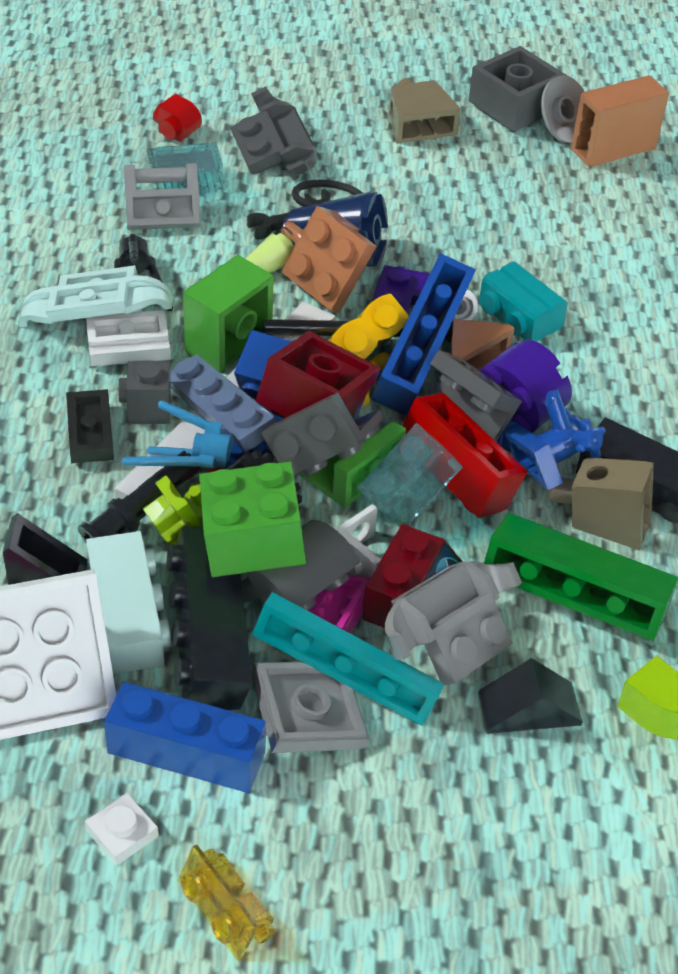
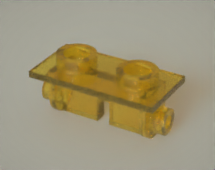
(211, 886)

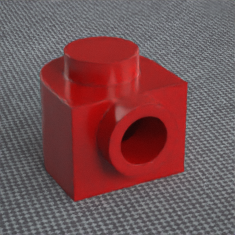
(177, 118)

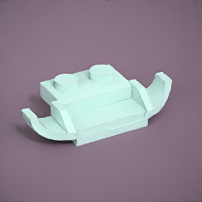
(94, 295)

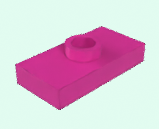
(342, 605)

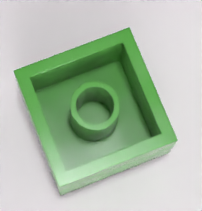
(225, 310)
(251, 519)

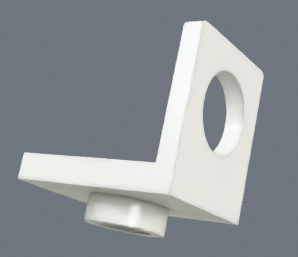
(368, 559)

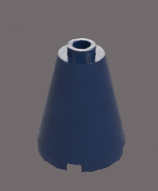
(363, 210)

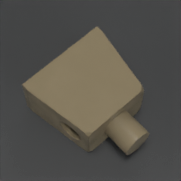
(422, 111)
(610, 499)

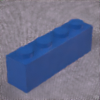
(423, 334)

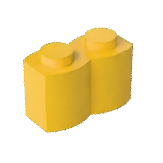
(372, 328)

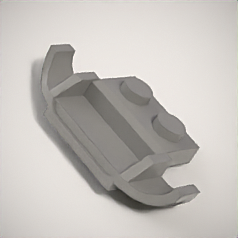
(453, 618)

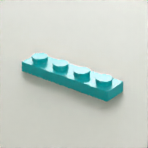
(347, 659)

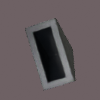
(35, 554)
(529, 700)

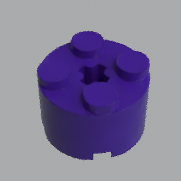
(529, 374)

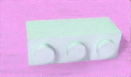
(129, 601)

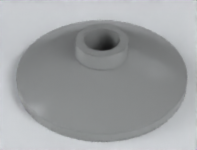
(560, 106)

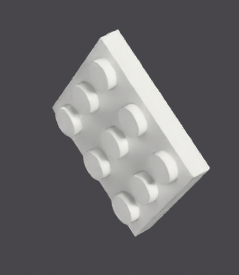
(53, 655)

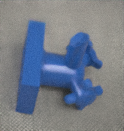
(543, 451)

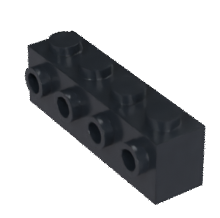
(207, 626)

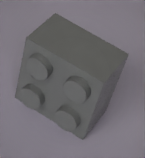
(511, 87)

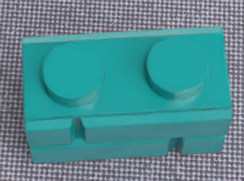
(522, 302)

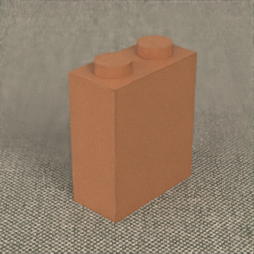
(619, 120)

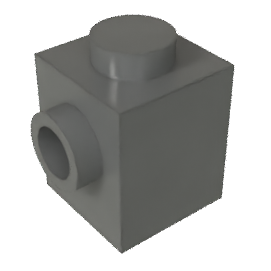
(143, 389)

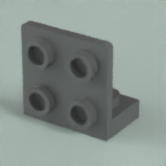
(475, 393)

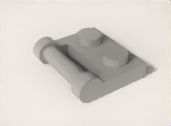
(162, 206)

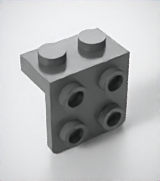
(319, 434)

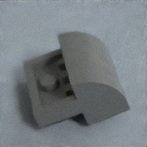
(326, 568)

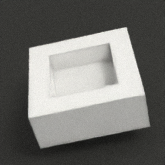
(121, 829)

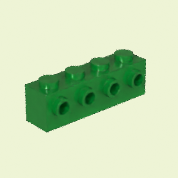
(584, 576)

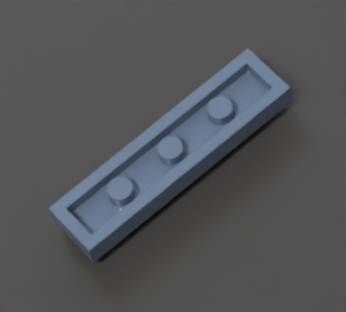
(221, 401)

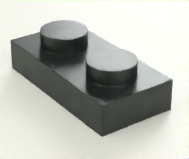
(89, 426)

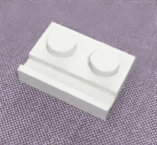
(128, 338)

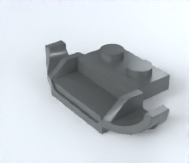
(274, 137)

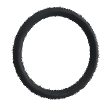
(320, 183)

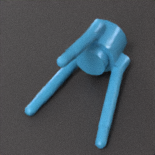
(208, 449)

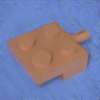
(327, 257)

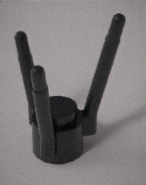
(135, 252)

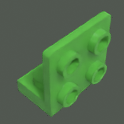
(342, 477)

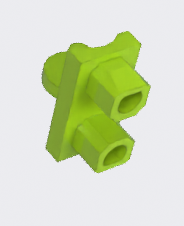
(173, 512)

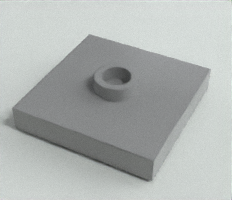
(307, 709)

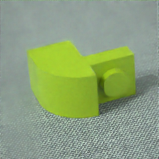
(652, 698)

